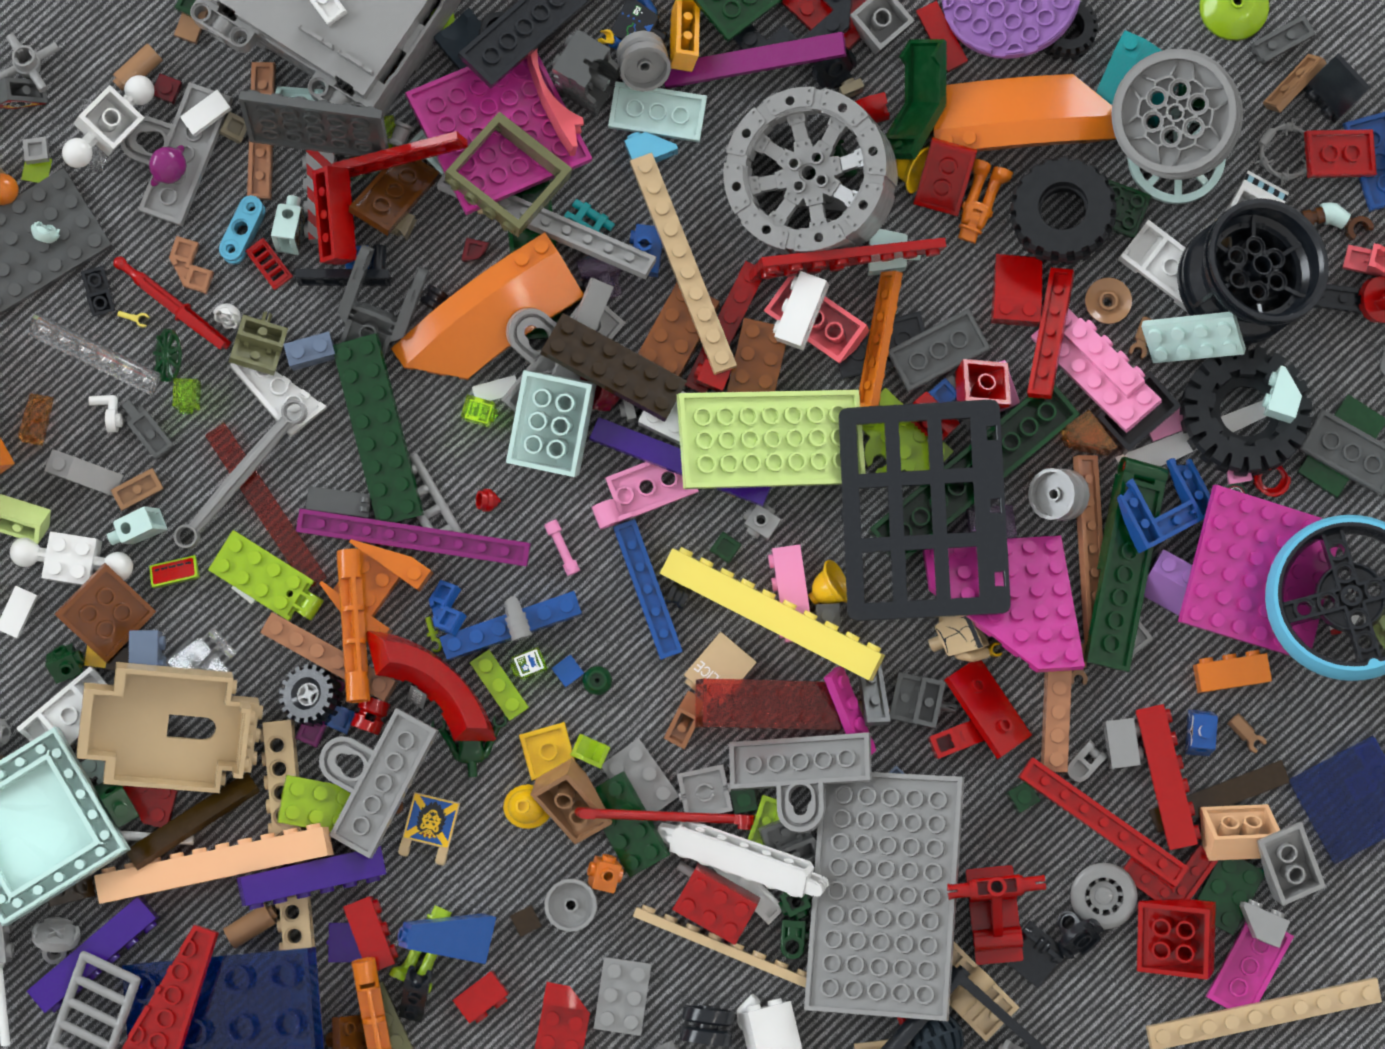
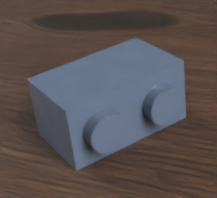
(310, 351)

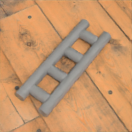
(441, 506)

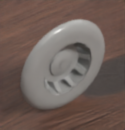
(1104, 894)

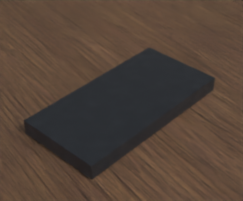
(903, 329)

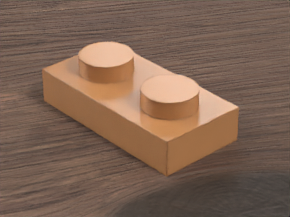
(137, 489)

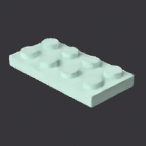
(658, 112)
(1193, 337)

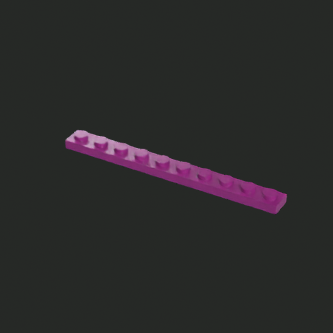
(413, 537)

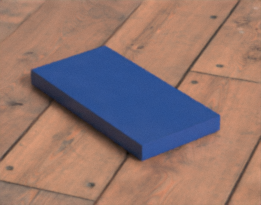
(1373, 187)

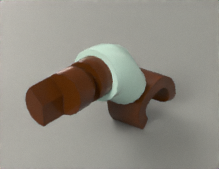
(1335, 215)

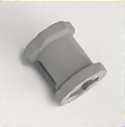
(400, 134)

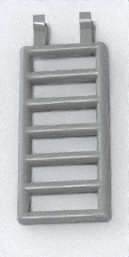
(69, 1001)

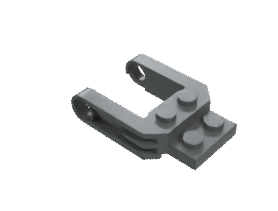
(364, 319)

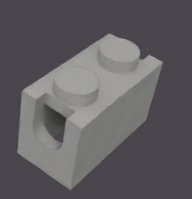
(1122, 743)

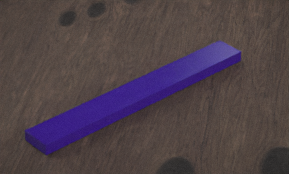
(659, 454)

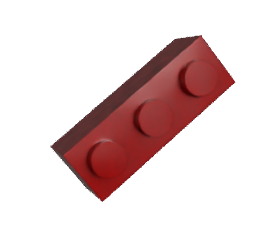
(371, 932)

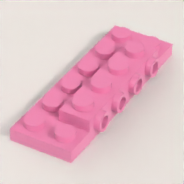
(1104, 373)

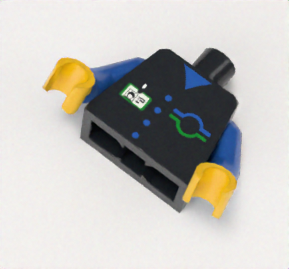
(633, 17)

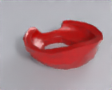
(1280, 489)

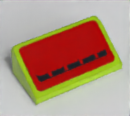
(174, 572)

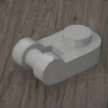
(1079, 768)

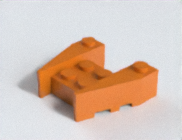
(380, 575)

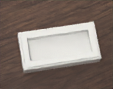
(205, 113)
(17, 611)

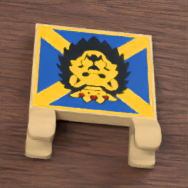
(430, 823)

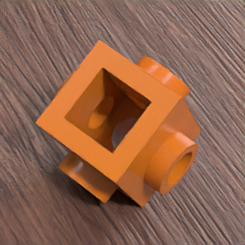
(604, 873)

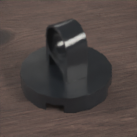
(834, 71)
(1080, 937)

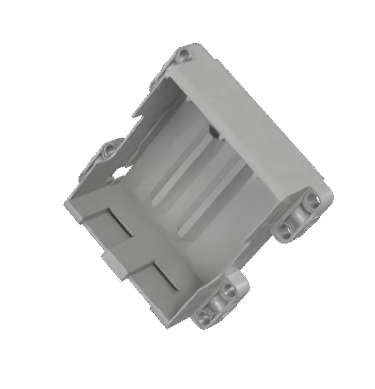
(355, 48)

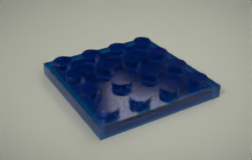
(1345, 799)

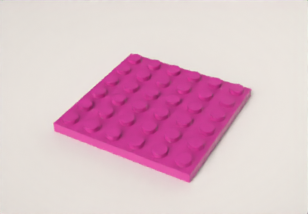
(467, 105)
(1233, 566)

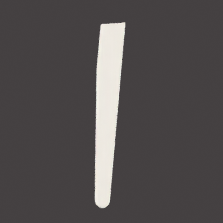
(1177, 445)

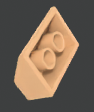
(1234, 830)

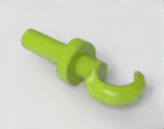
(432, 633)

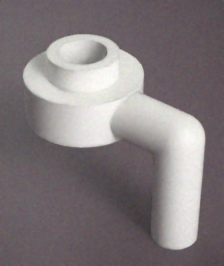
(113, 419)

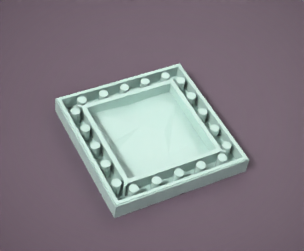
(49, 825)

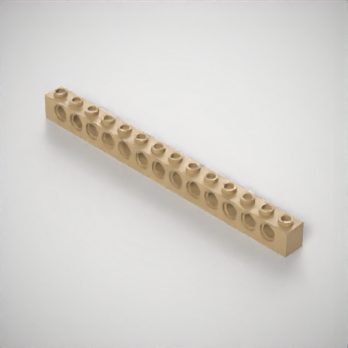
(288, 755)

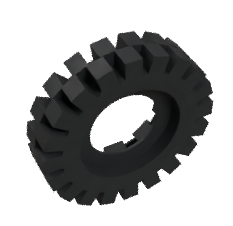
(1210, 435)

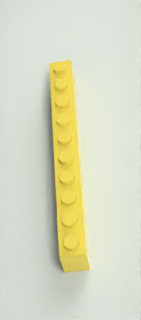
(773, 614)

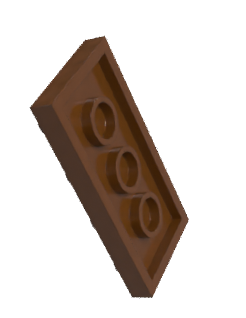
(393, 194)

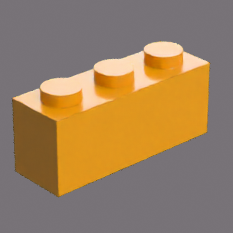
(684, 35)

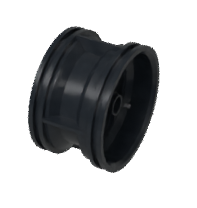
(1294, 247)

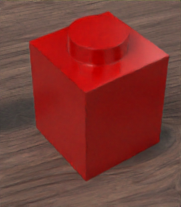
(708, 379)

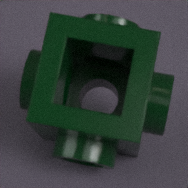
(65, 663)
(797, 912)

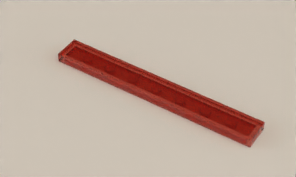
(266, 506)

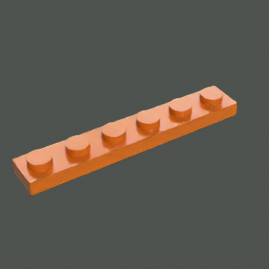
(879, 338)

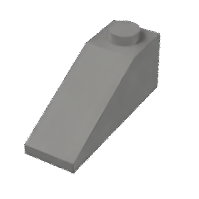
(82, 472)

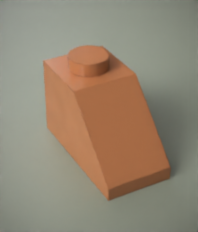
(683, 722)

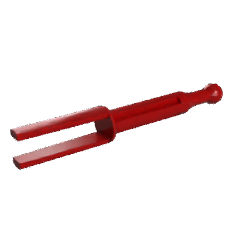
(181, 311)

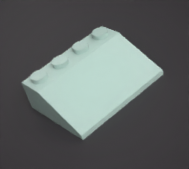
(551, 423)

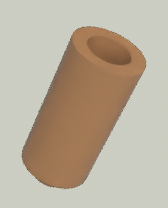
(139, 64)
(250, 925)

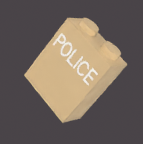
(720, 661)

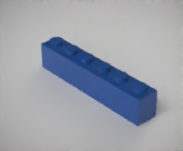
(496, 631)

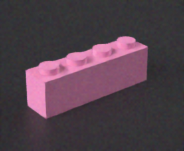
(789, 577)

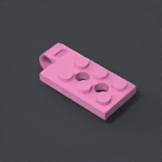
(630, 501)

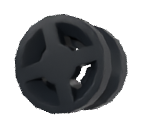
(433, 297)
(678, 595)

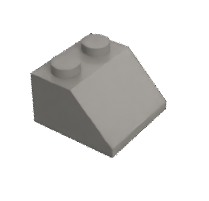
(880, 22)

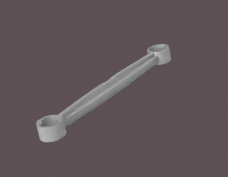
(240, 474)

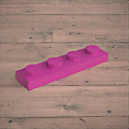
(846, 703)

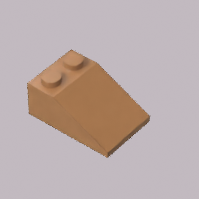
(562, 792)

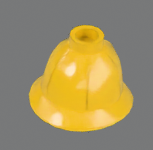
(911, 170)
(829, 585)
(522, 808)

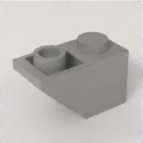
(1264, 925)

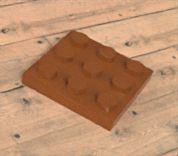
(105, 612)

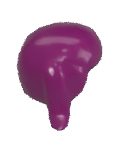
(167, 165)

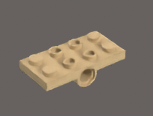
(970, 1008)

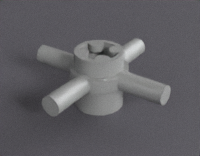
(33, 66)

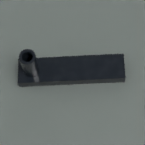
(339, 277)

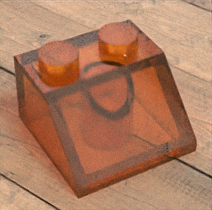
(1087, 436)

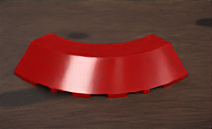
(409, 661)

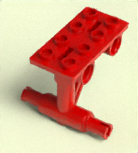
(994, 911)

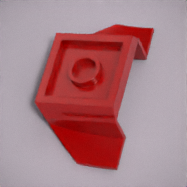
(562, 1019)

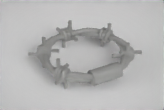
(1265, 140)

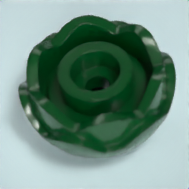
(602, 686)

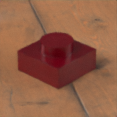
(167, 88)

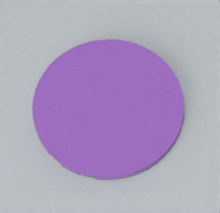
(1009, 26)

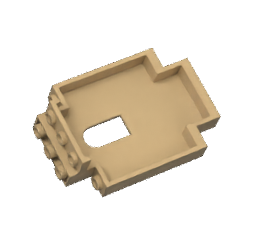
(130, 724)

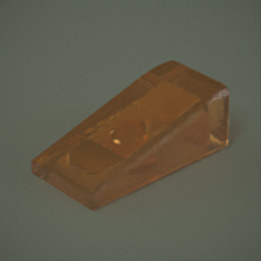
(36, 419)

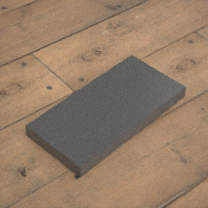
(938, 350)
(1347, 451)

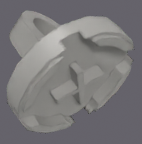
(55, 935)

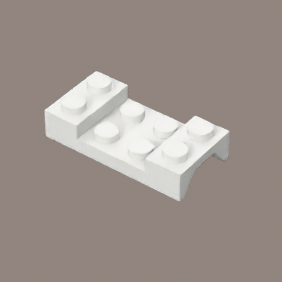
(1156, 258)
(61, 710)

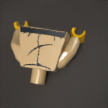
(962, 639)

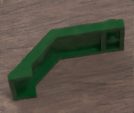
(924, 96)

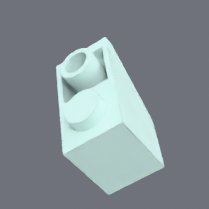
(1284, 397)

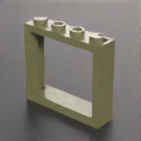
(529, 146)

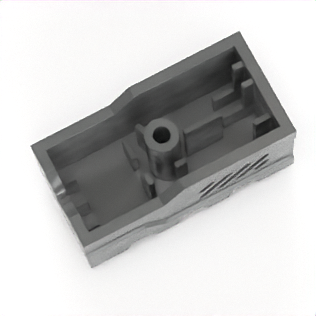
(585, 72)

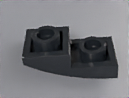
(98, 291)

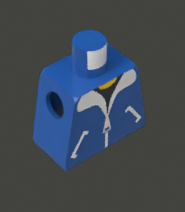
(1201, 732)

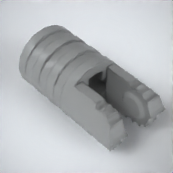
(516, 620)

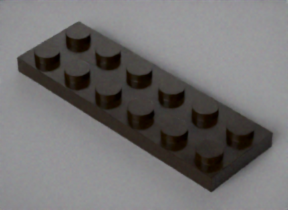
(613, 367)

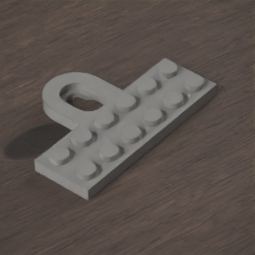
(174, 200)
(608, 326)
(798, 763)
(381, 784)

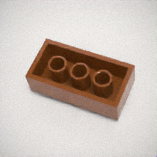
(673, 335)
(757, 358)

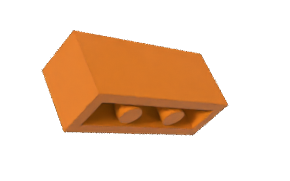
(1232, 671)

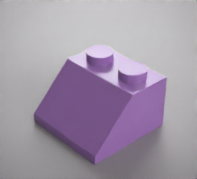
(1168, 581)

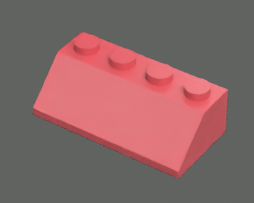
(834, 330)

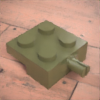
(258, 344)

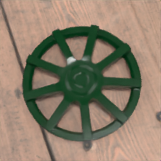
(168, 355)

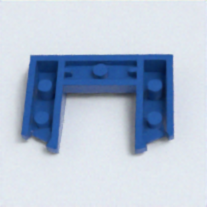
(1150, 531)

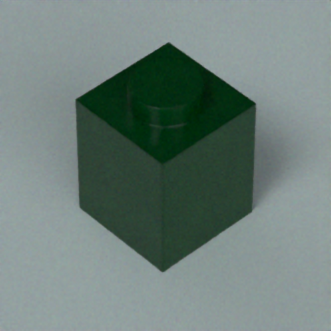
(1022, 797)

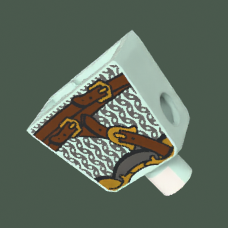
(288, 226)

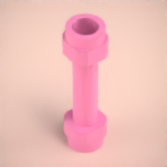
(570, 565)

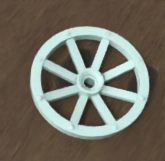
(1178, 197)

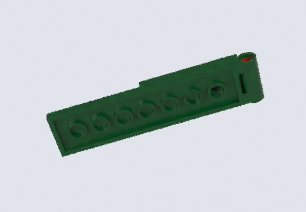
(1122, 571)

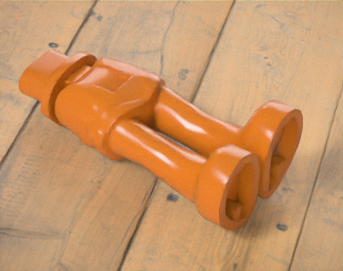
(975, 213)

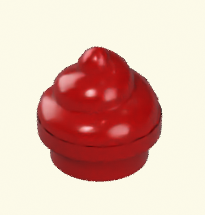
(487, 500)

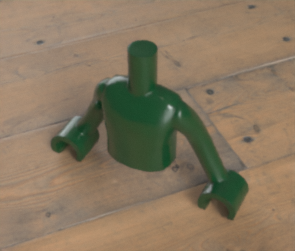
(470, 751)

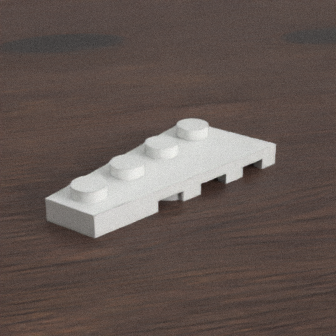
(275, 391)

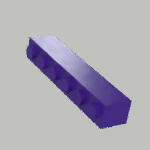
(309, 876)
(105, 943)

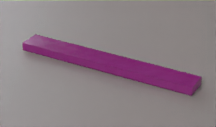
(760, 59)

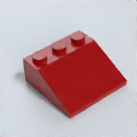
(1176, 937)

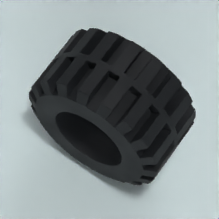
(1079, 46)

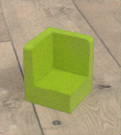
(590, 751)

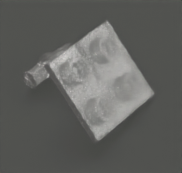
(200, 656)

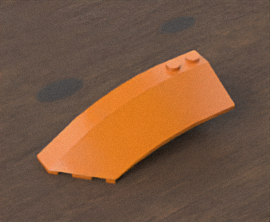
(1024, 113)
(472, 323)

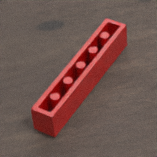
(1167, 778)

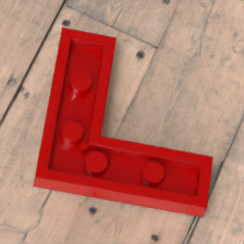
(1159, 889)

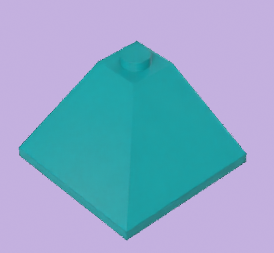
(1127, 54)

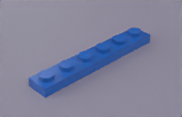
(647, 589)

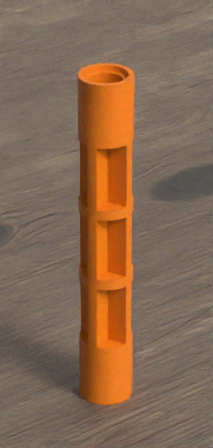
(353, 626)
(371, 1003)

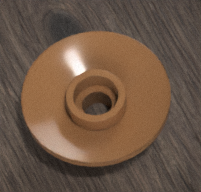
(1109, 289)

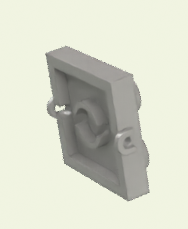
(705, 790)

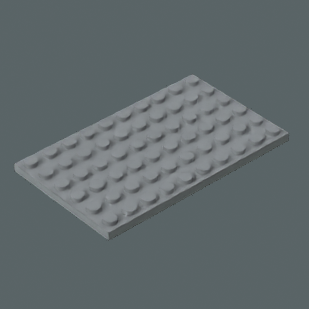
(886, 918)

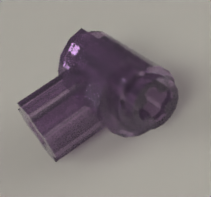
(594, 268)

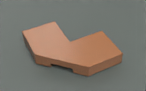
(182, 258)

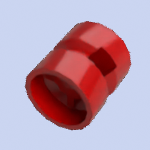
(374, 707)

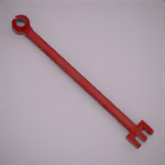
(744, 821)

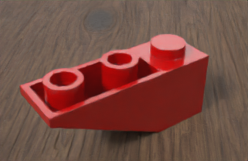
(954, 739)

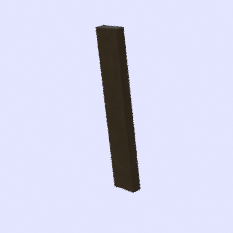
(1232, 790)
(192, 821)

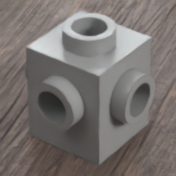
(763, 530)

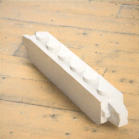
(743, 858)

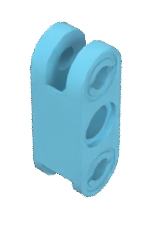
(242, 216)

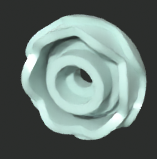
(44, 233)

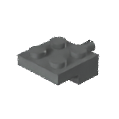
(919, 700)
(780, 838)

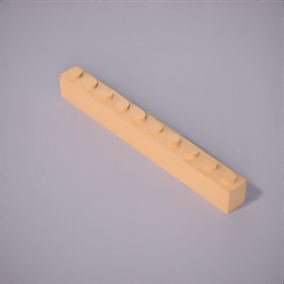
(214, 864)

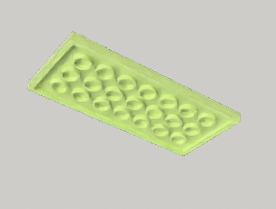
(763, 438)

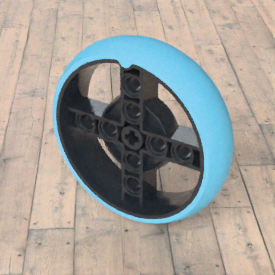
(1284, 615)

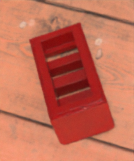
(257, 247)

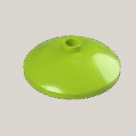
(1232, 20)

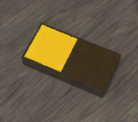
(97, 662)

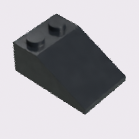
(1336, 88)

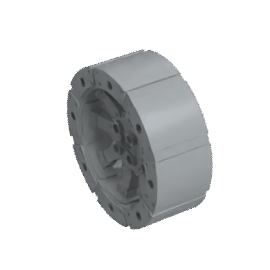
(876, 189)

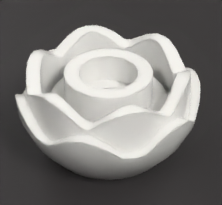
(227, 315)

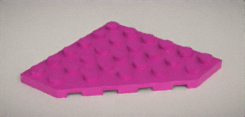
(1042, 613)

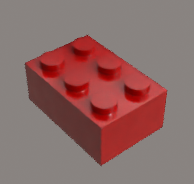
(716, 903)

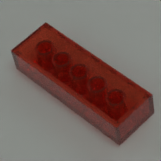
(765, 705)

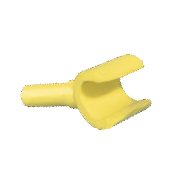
(135, 318)

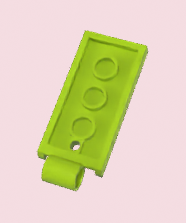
(265, 578)

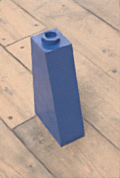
(454, 937)

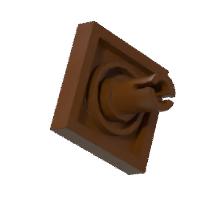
(346, 1033)

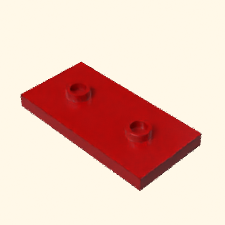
(988, 708)

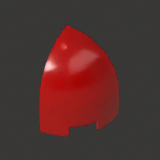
(875, 106)

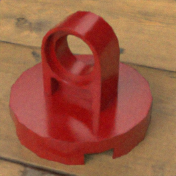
(1373, 299)

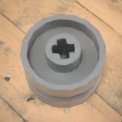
(643, 61)
(1058, 494)
(561, 915)

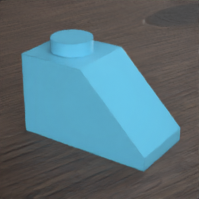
(645, 143)

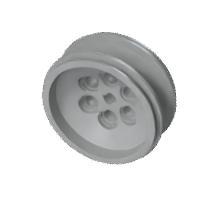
(1190, 154)

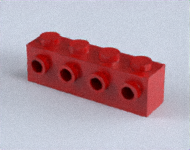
(333, 218)

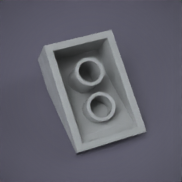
(1290, 864)

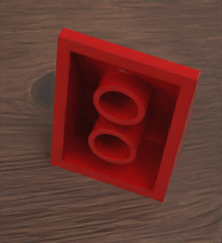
(1017, 290)

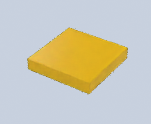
(546, 749)

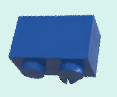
(648, 240)

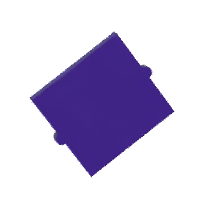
(342, 943)

